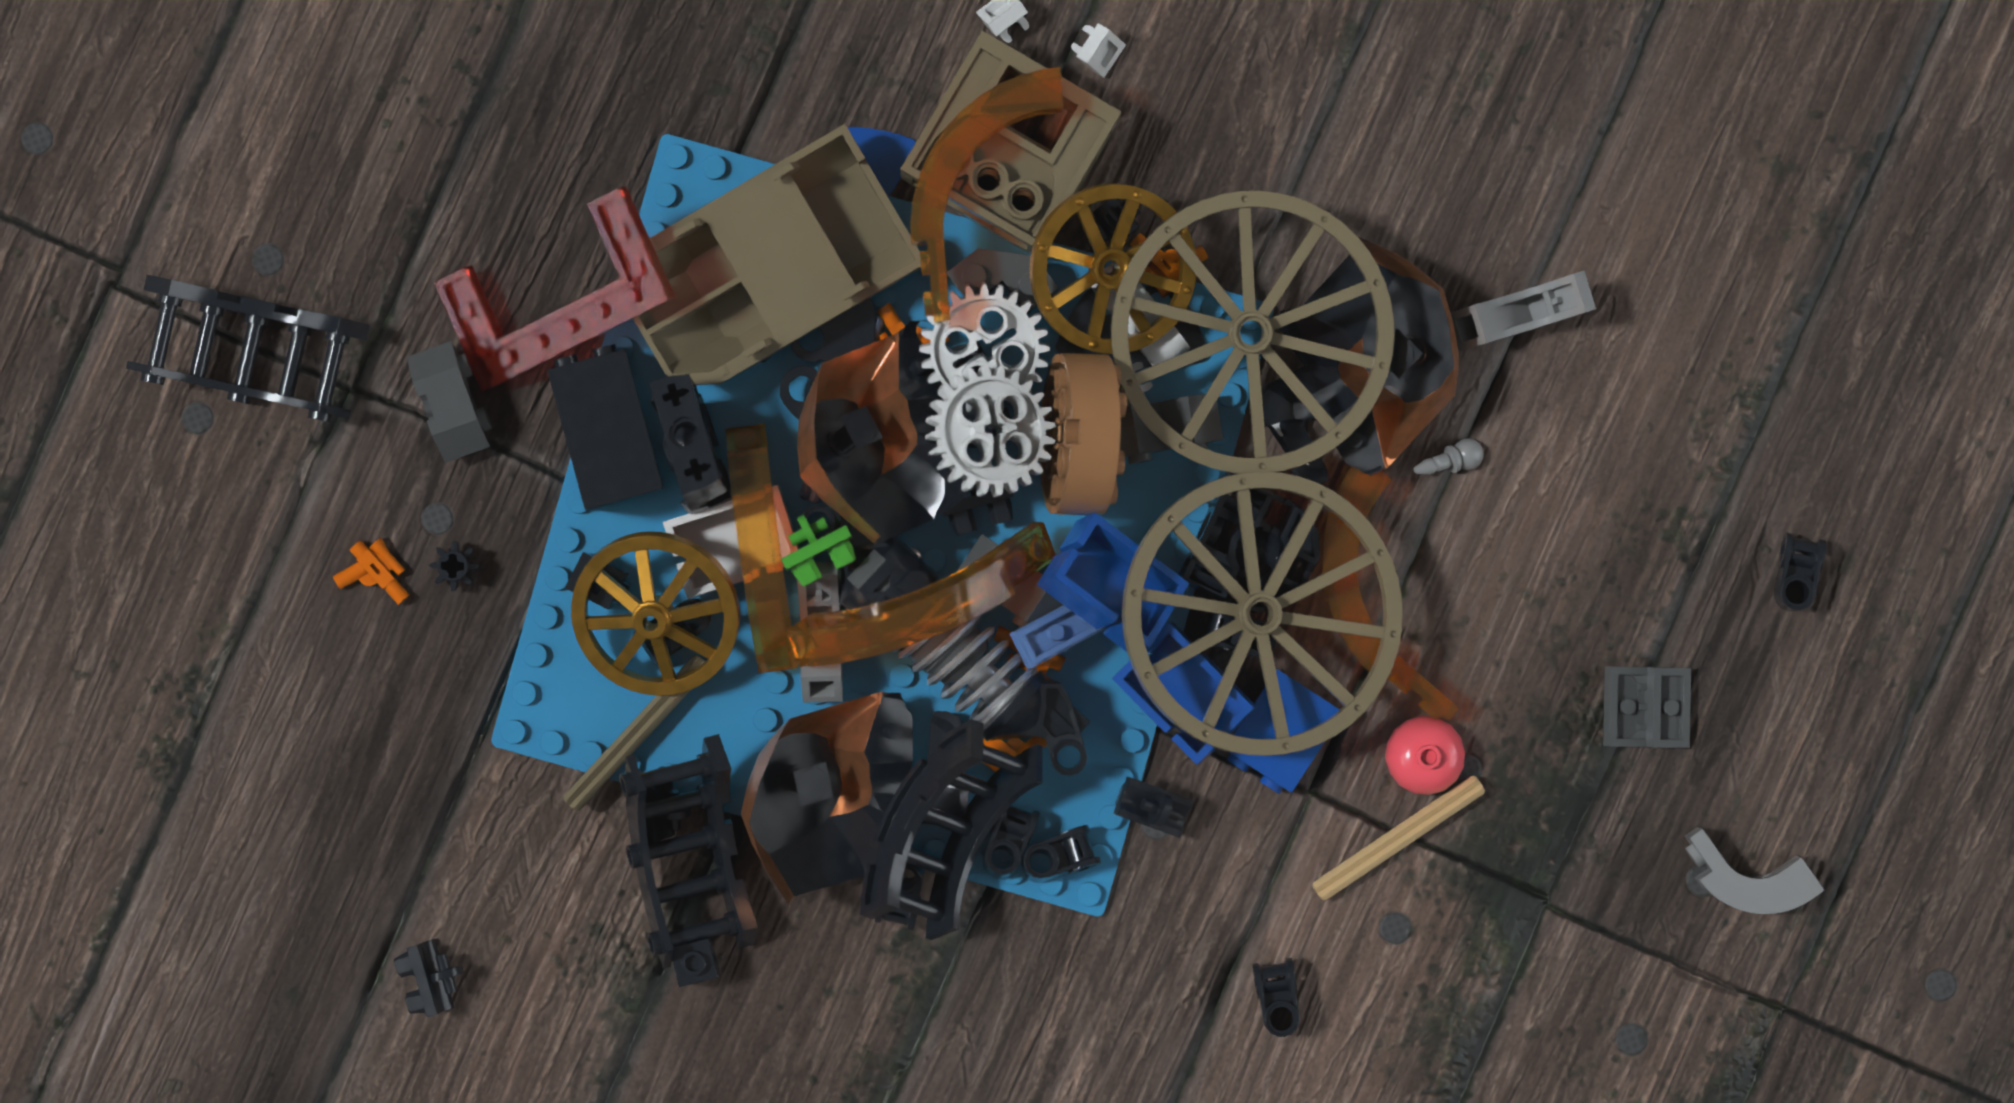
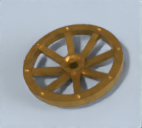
(1043, 248)
(658, 607)

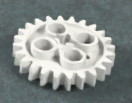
(965, 317)
(955, 431)

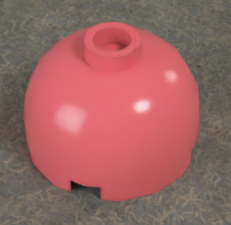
(1425, 755)

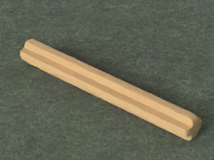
(1398, 838)

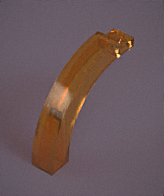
(760, 547)

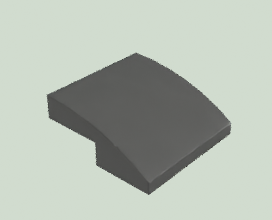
(1647, 707)

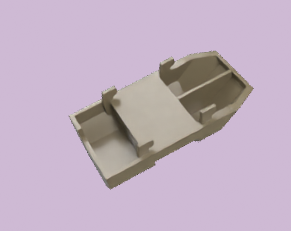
(775, 261)

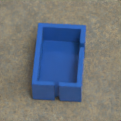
(1093, 575)
(1191, 686)

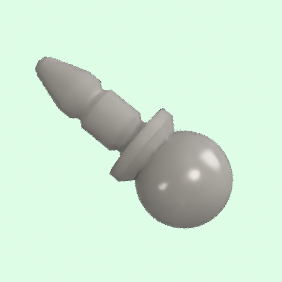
(1465, 455)

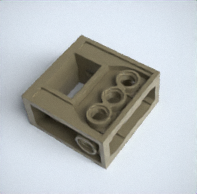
(1009, 156)

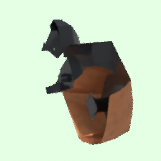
(1418, 380)
(867, 440)
(827, 786)

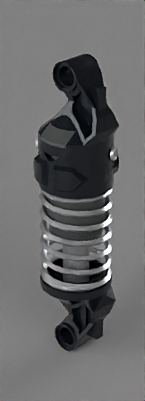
(1015, 710)

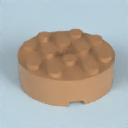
(1087, 434)

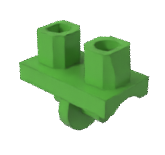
(802, 561)

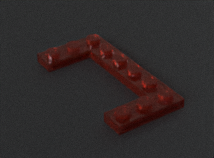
(637, 291)

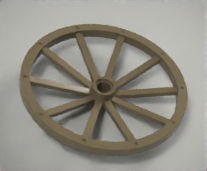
(1378, 364)
(1388, 634)

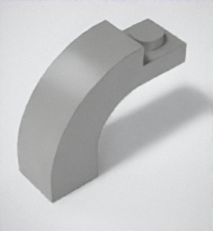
(1522, 311)
(825, 681)
(1770, 893)

